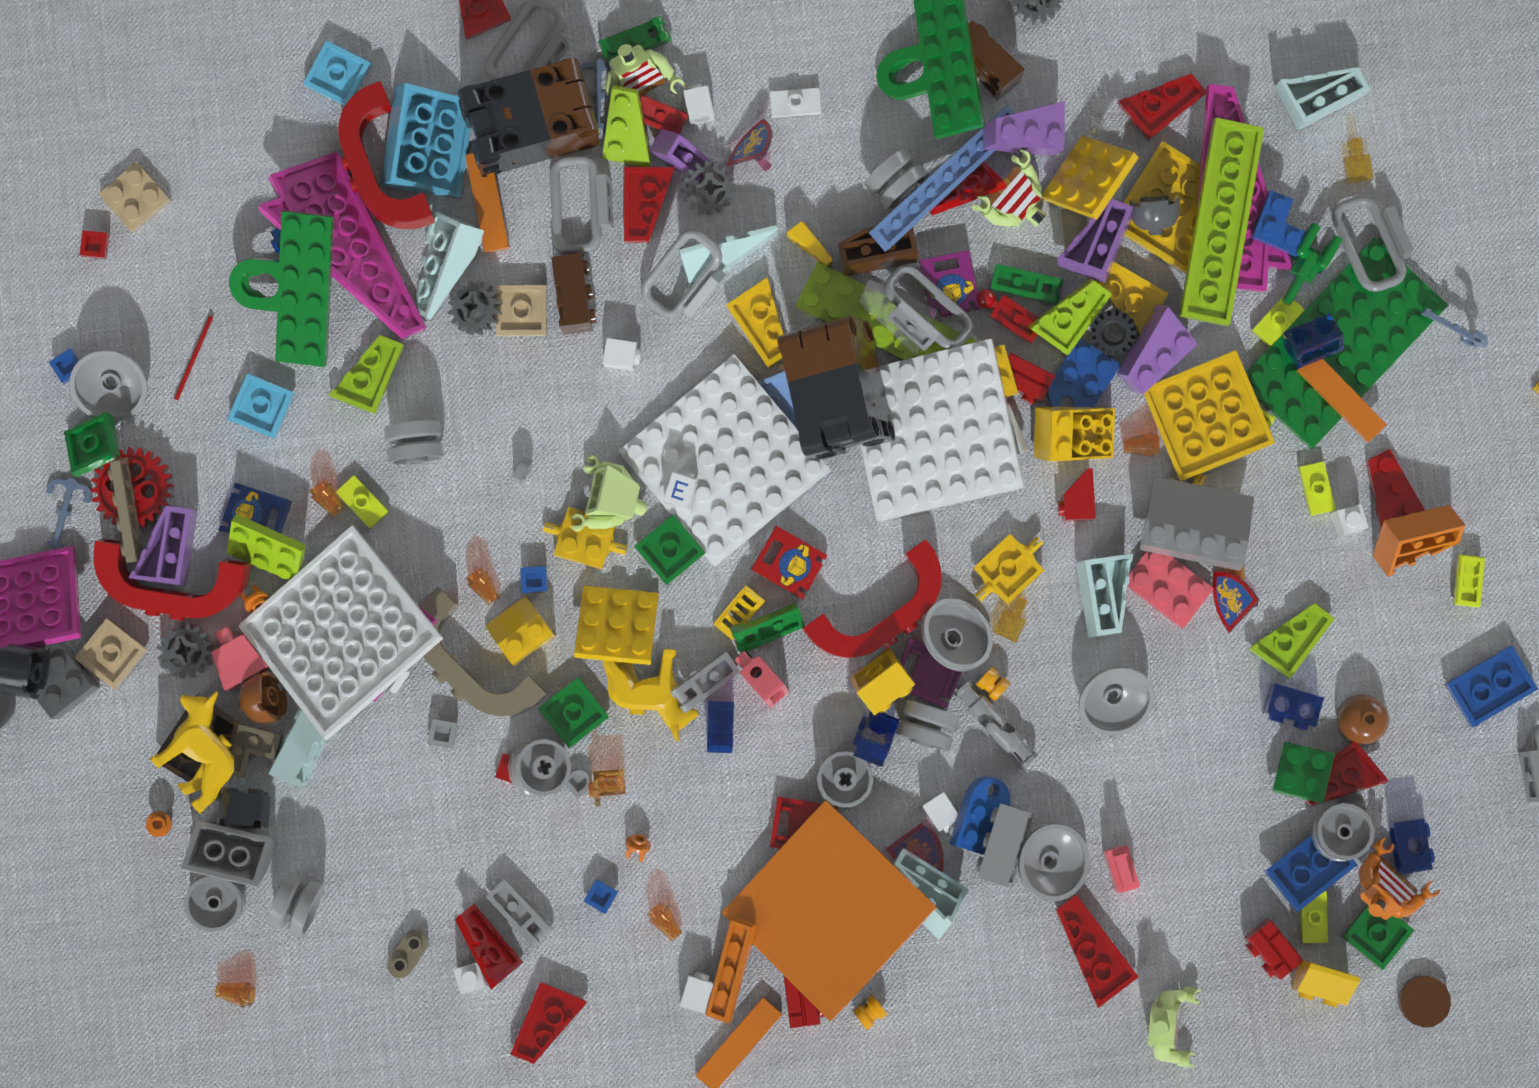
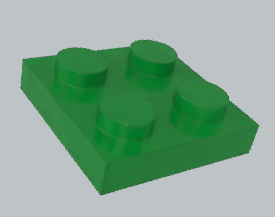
(92, 444)
(669, 550)
(573, 712)
(1303, 772)
(1377, 937)

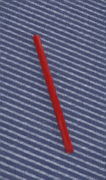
(193, 358)

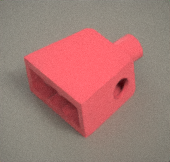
(236, 659)
(768, 685)

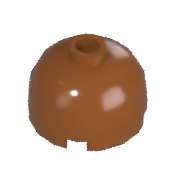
(262, 698)
(1362, 719)

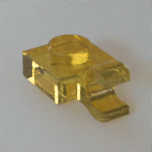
(1357, 166)
(1010, 623)

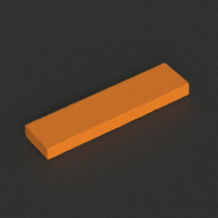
(487, 208)
(1343, 399)
(731, 970)
(738, 1044)

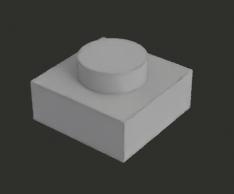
(442, 733)

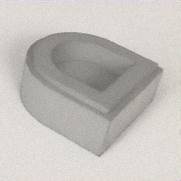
(522, 470)
(579, 782)

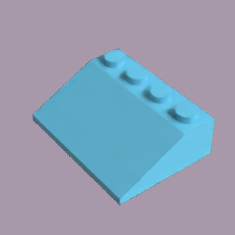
(425, 143)

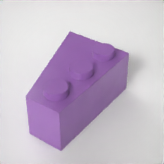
(1035, 131)
(1099, 242)
(1158, 350)
(169, 548)

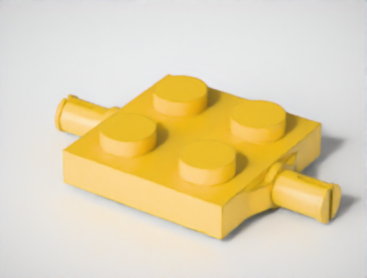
(585, 546)
(1008, 569)

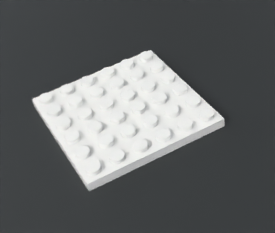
(949, 433)
(739, 454)
(340, 632)

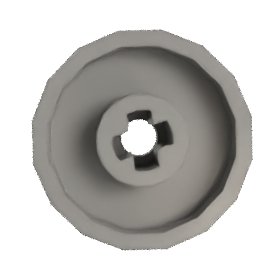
(896, 178)
(414, 442)
(927, 726)
(554, 767)
(859, 782)
(1327, 834)
(295, 904)
(210, 917)

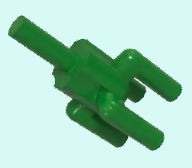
(1309, 261)

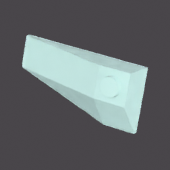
(733, 251)
(448, 255)

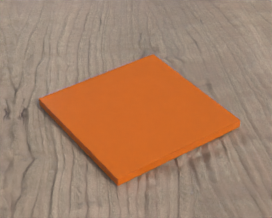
(830, 910)

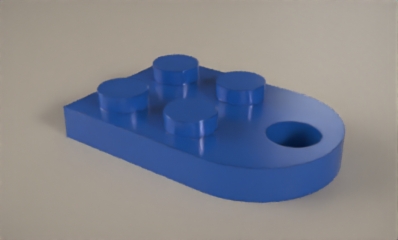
(1082, 376)
(976, 813)

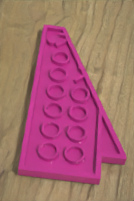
(358, 251)
(1256, 256)

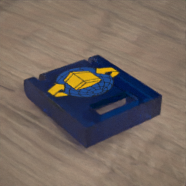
(255, 506)

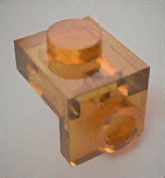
(606, 783)

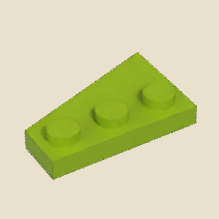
(625, 129)
(1072, 316)
(370, 377)
(1293, 640)

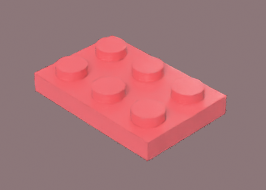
(1168, 587)

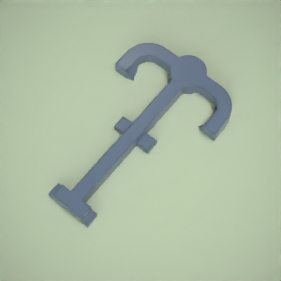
(599, 66)
(1476, 339)
(71, 485)

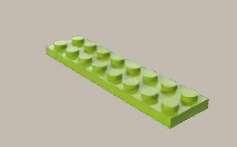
(1221, 222)
(834, 296)

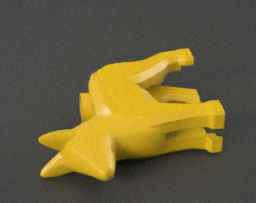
(648, 693)
(203, 745)

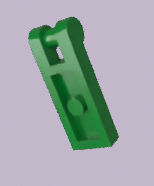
(636, 36)
(1026, 284)
(767, 628)

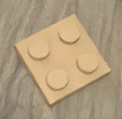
(134, 197)
(522, 310)
(111, 654)

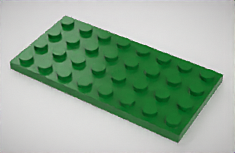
(1375, 332)

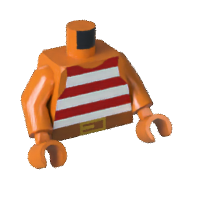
(1387, 889)

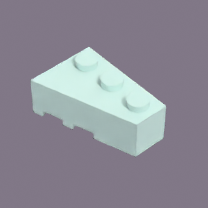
(1319, 95)
(1104, 592)
(299, 752)
(937, 886)

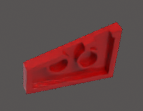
(1391, 488)

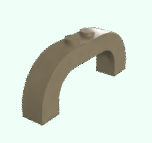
(464, 686)

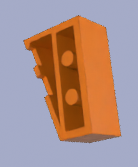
(1416, 535)

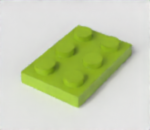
(265, 548)

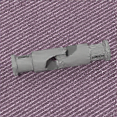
(999, 728)

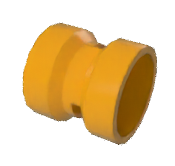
(993, 683)
(869, 1012)

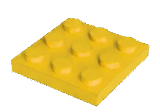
(1089, 177)
(616, 625)

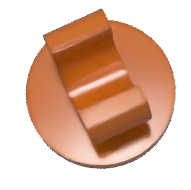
(254, 600)
(159, 824)
(638, 844)

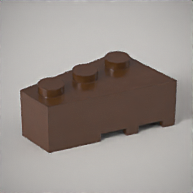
(993, 64)
(863, 254)
(573, 293)

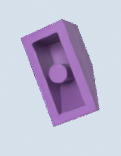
(677, 152)

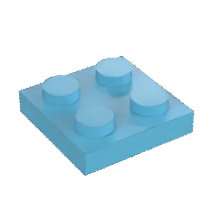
(337, 73)
(261, 406)

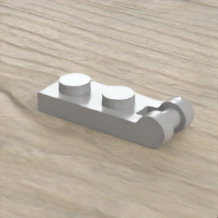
(705, 681)
(519, 912)

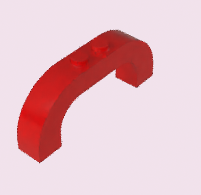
(356, 115)
(114, 578)
(929, 578)

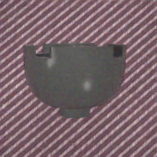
(1155, 213)

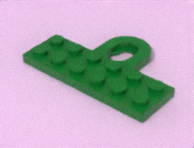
(948, 68)
(302, 287)

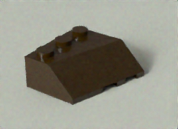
(187, 767)

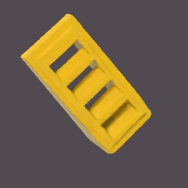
(805, 239)
(732, 607)

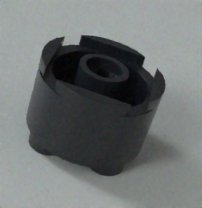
(23, 670)
(244, 809)

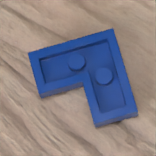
(1272, 227)

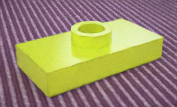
(1277, 321)
(1316, 488)
(362, 502)
(1469, 581)
(1314, 921)

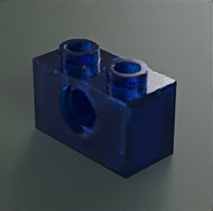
(875, 737)
(1400, 834)

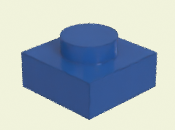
(64, 364)
(534, 579)
(601, 896)

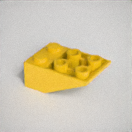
(1074, 433)

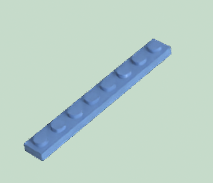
(933, 189)

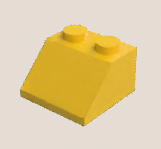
(519, 631)
(882, 682)
(1324, 983)

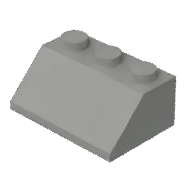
(1003, 845)
(228, 854)

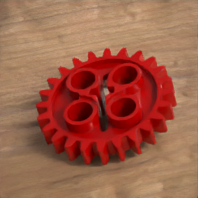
(145, 507)

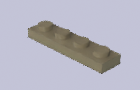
(124, 500)

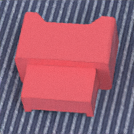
(1121, 868)

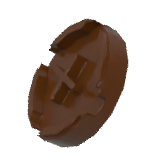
(1424, 1001)

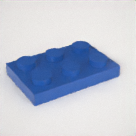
(1491, 686)
(1306, 874)

